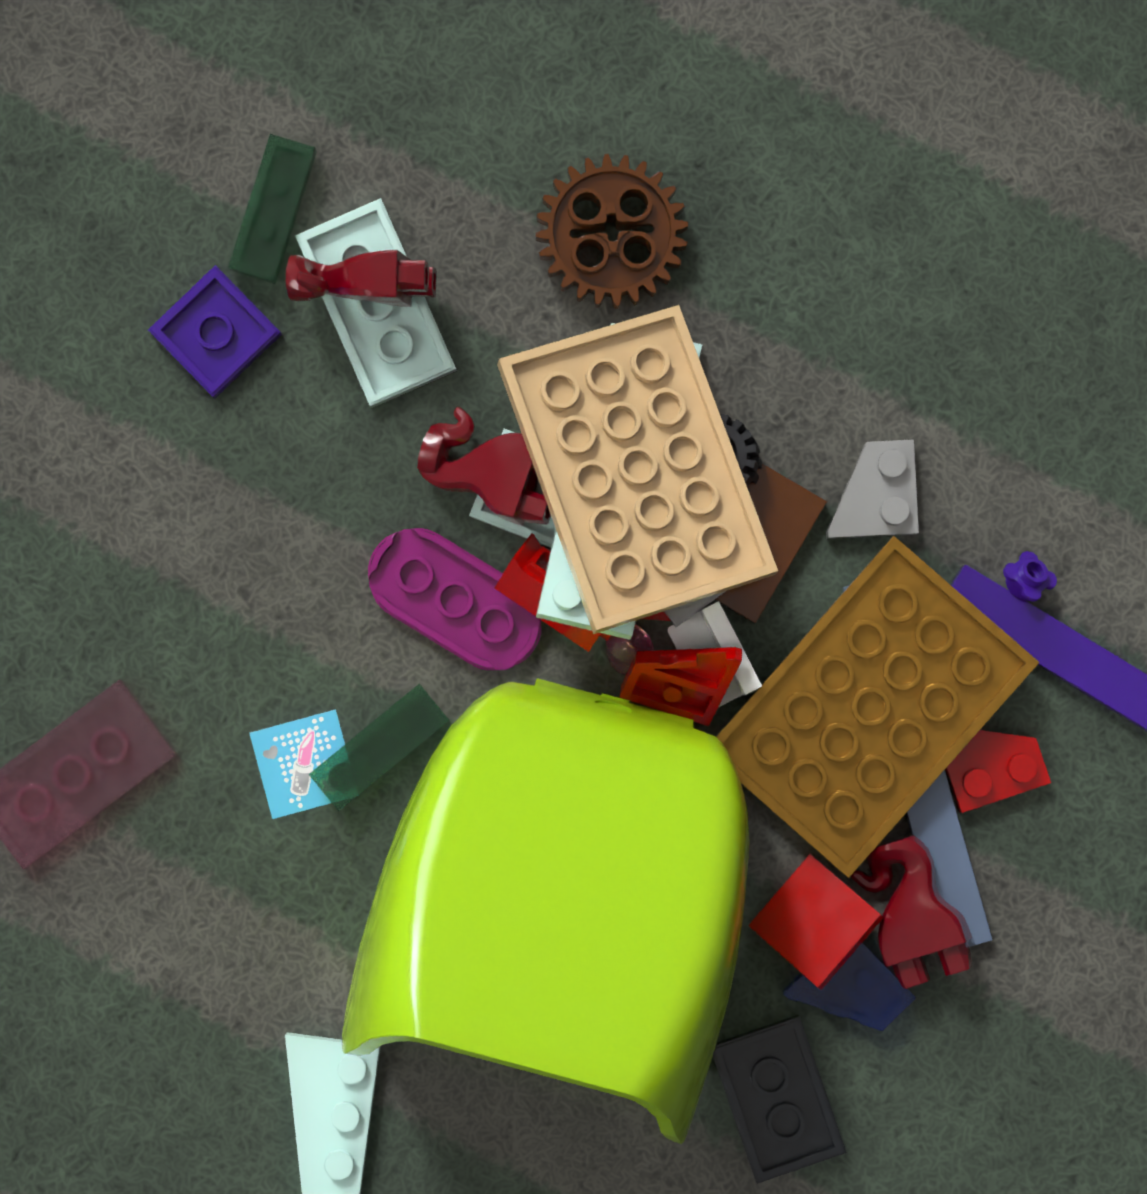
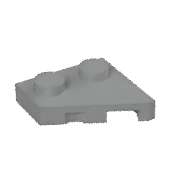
(879, 494)

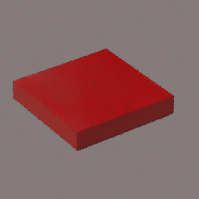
(815, 921)

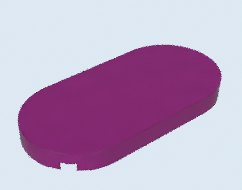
(451, 599)

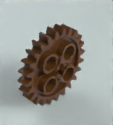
(608, 189)

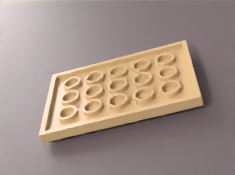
(636, 468)

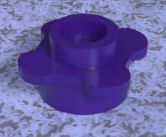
(1028, 577)

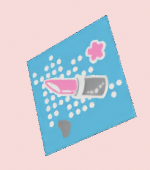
(291, 753)

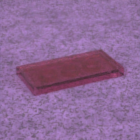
(78, 772)

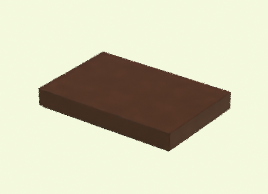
(786, 518)

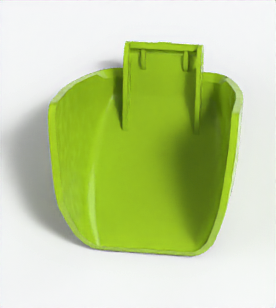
(563, 898)

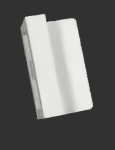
(713, 630)

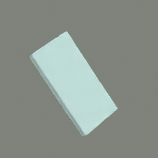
(386, 344)

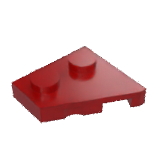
(682, 680)
(995, 769)

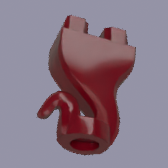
(373, 277)
(494, 470)
(917, 916)

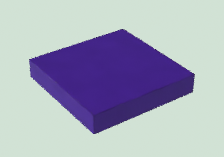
(215, 331)

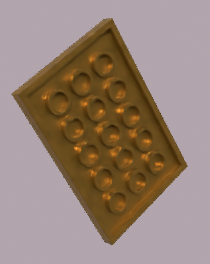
(873, 706)

